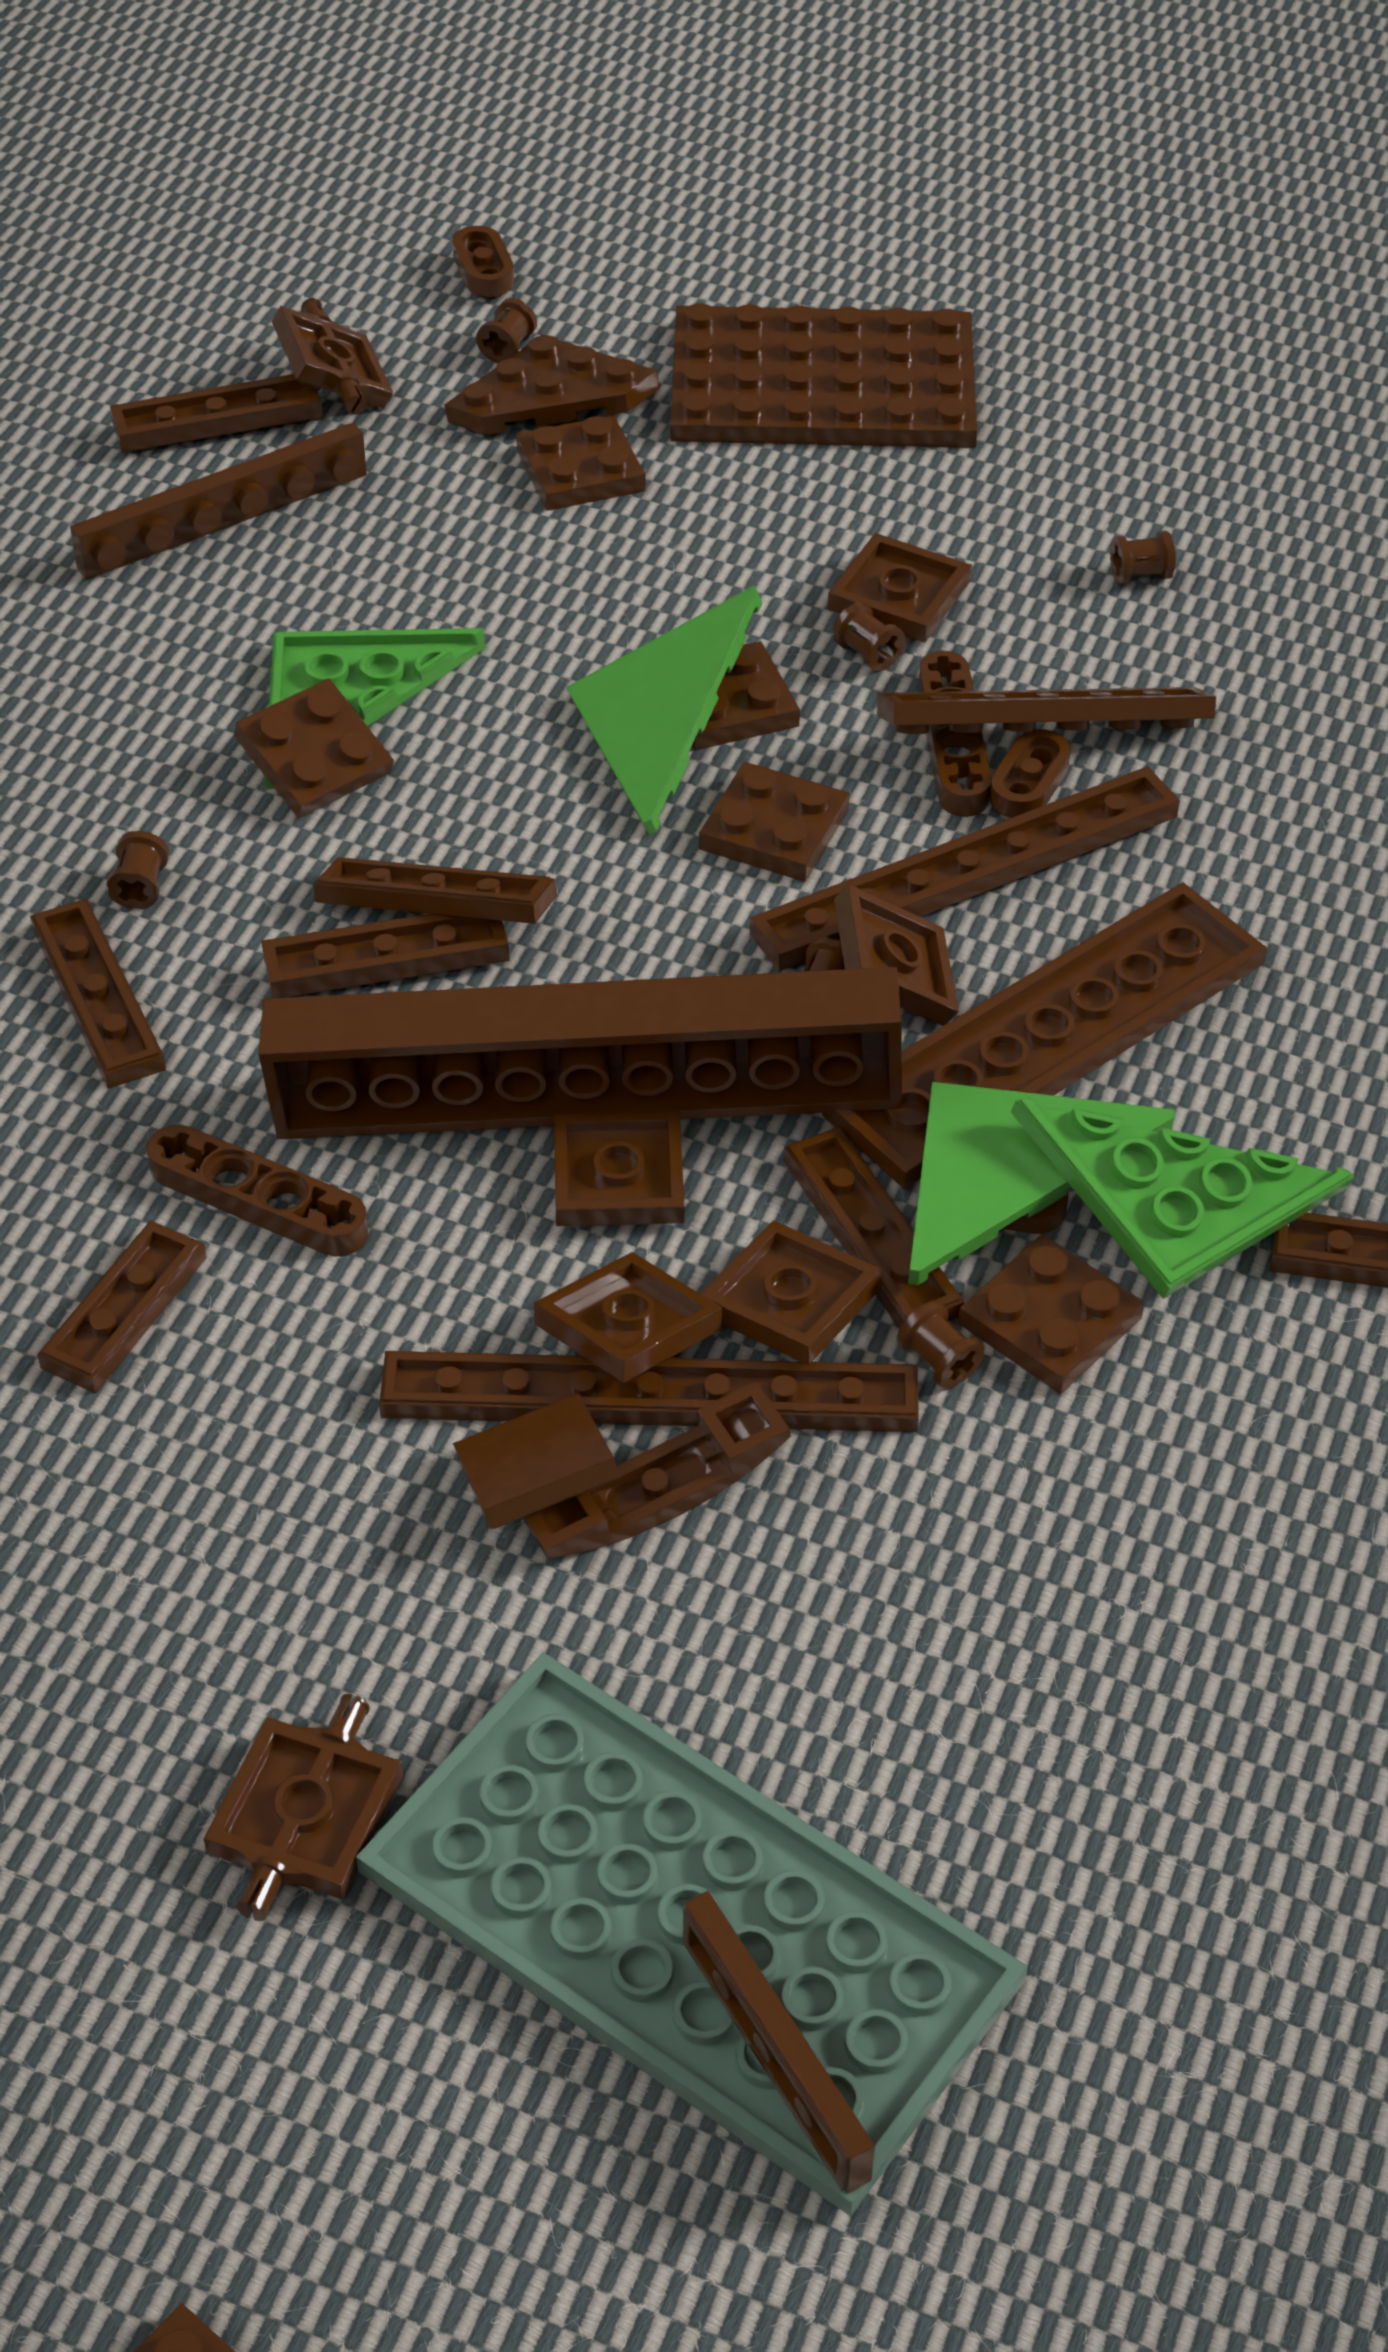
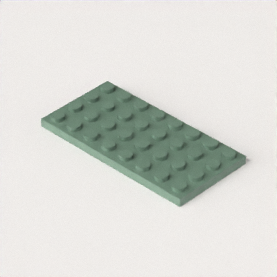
(567, 1864)

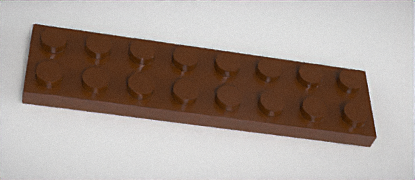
(1064, 1018)

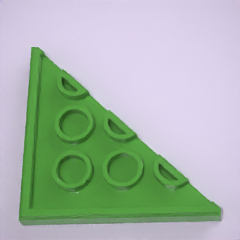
(368, 666)
(659, 698)
(988, 1170)
(1172, 1193)

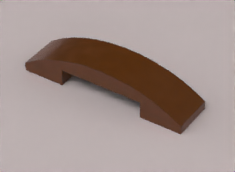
(668, 1479)

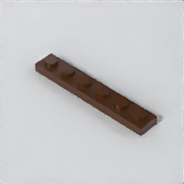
(218, 500)
(1024, 708)

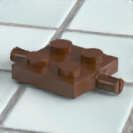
(331, 356)
(303, 1807)

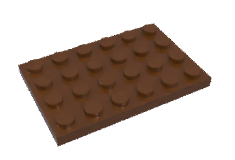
(823, 376)

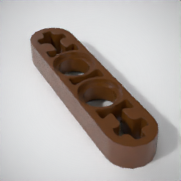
(950, 767)
(262, 1183)

